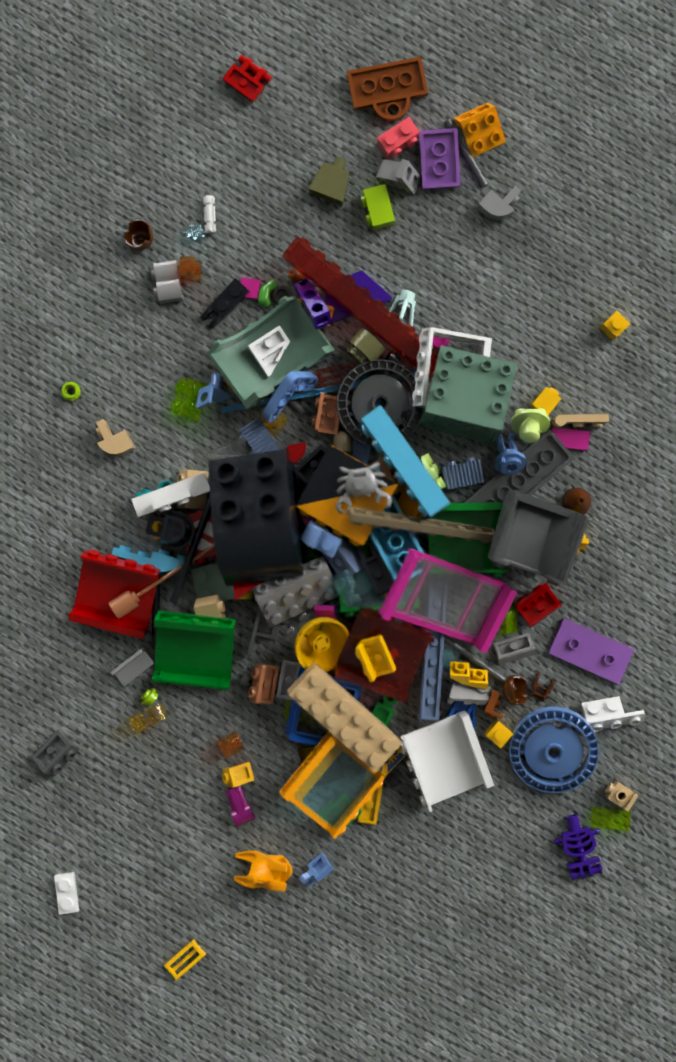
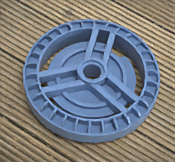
(557, 763)

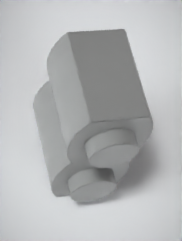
(167, 282)

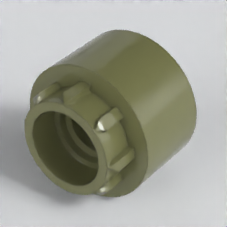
(364, 347)

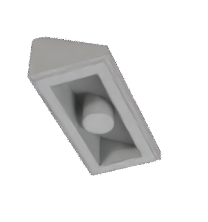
(514, 648)

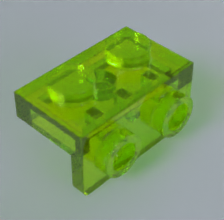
(186, 399)

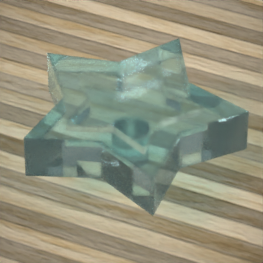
(195, 231)

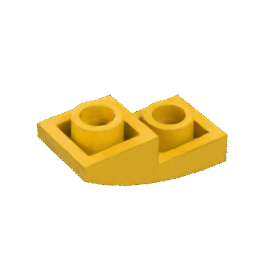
(471, 677)

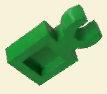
(383, 711)

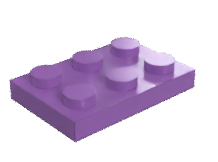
(439, 159)

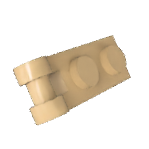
(579, 420)

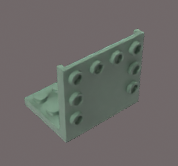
(469, 395)

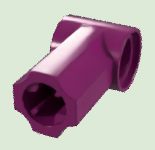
(240, 807)

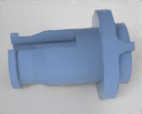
(509, 460)

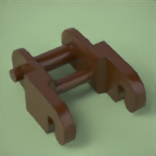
(547, 690)

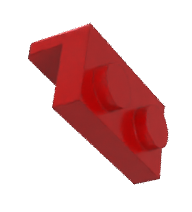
(537, 604)

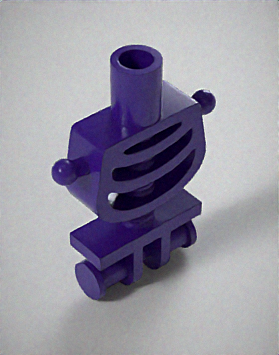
(578, 834)

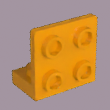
(481, 129)

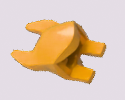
(265, 871)

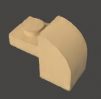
(114, 444)

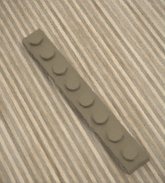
(414, 524)

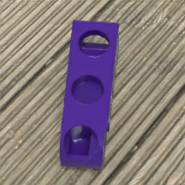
(313, 303)

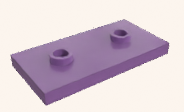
(591, 651)

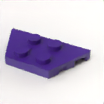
(364, 280)

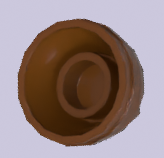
(577, 500)

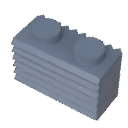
(258, 437)
(462, 474)

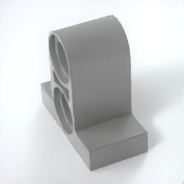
(399, 175)

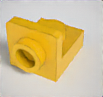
(237, 775)

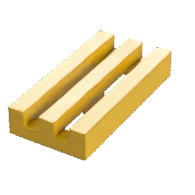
(197, 948)

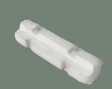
(209, 214)

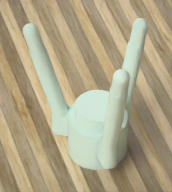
(405, 301)

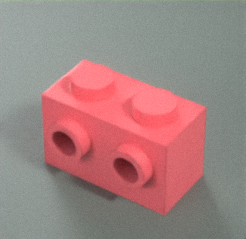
(398, 138)

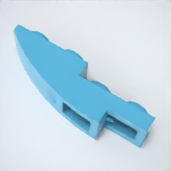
(159, 559)

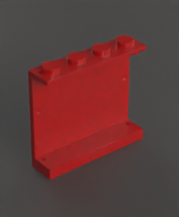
(107, 578)

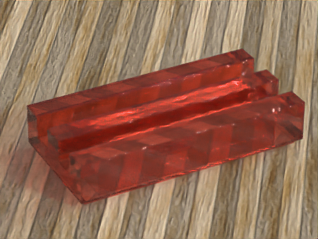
(334, 368)

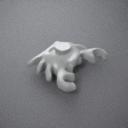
(361, 483)

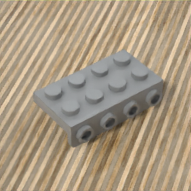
(294, 595)

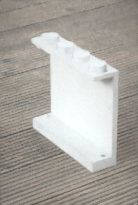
(445, 759)

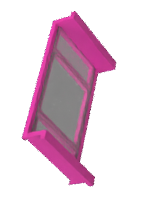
(448, 599)

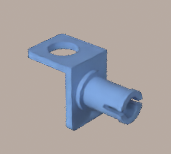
(212, 392)

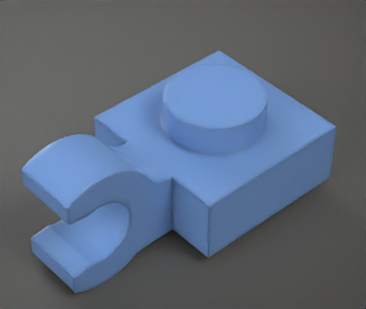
(317, 870)

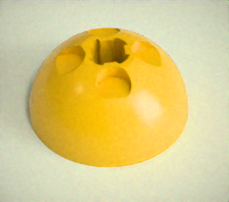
(320, 642)

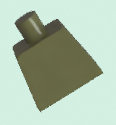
(331, 182)

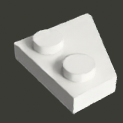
(269, 349)

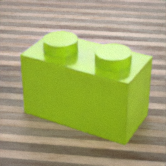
(378, 207)

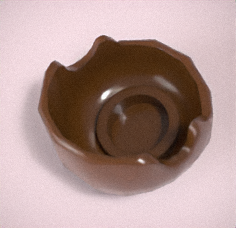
(138, 229)
(520, 695)

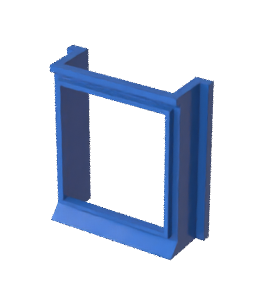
(294, 714)

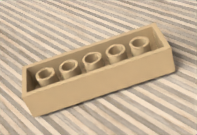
(344, 716)

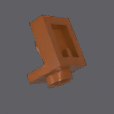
(494, 701)

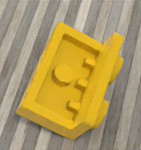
(375, 657)

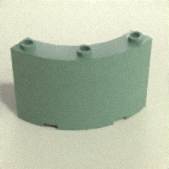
(241, 369)

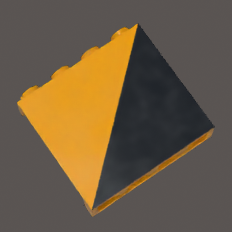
(321, 496)

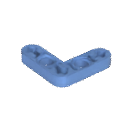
(292, 382)

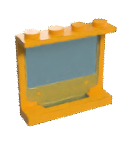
(332, 785)

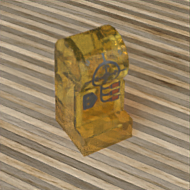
(147, 718)

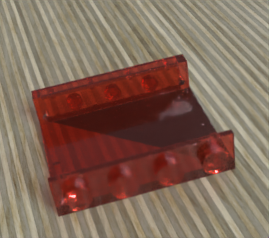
(405, 647)

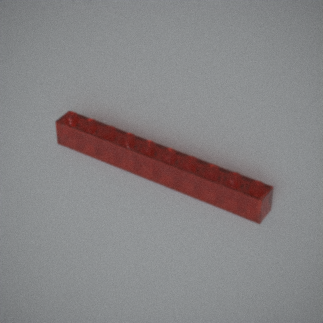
(356, 300)

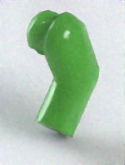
(264, 293)

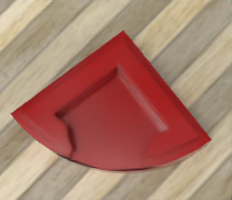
(296, 451)

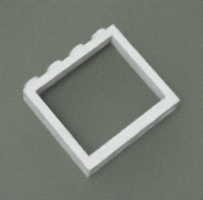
(482, 347)

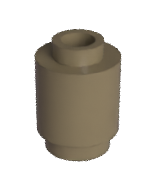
(343, 442)

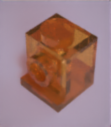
(190, 269)
(230, 744)

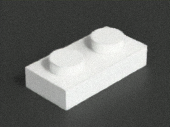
(66, 893)

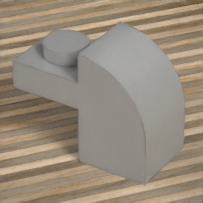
(497, 208)

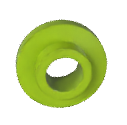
(64, 391)
(149, 697)

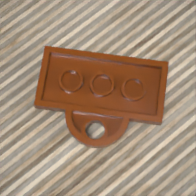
(388, 87)

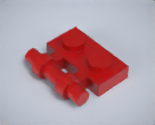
(243, 82)

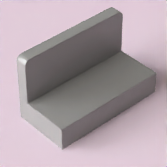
(133, 667)

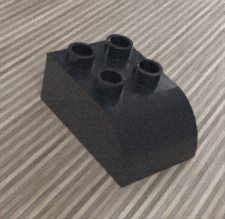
(255, 517)

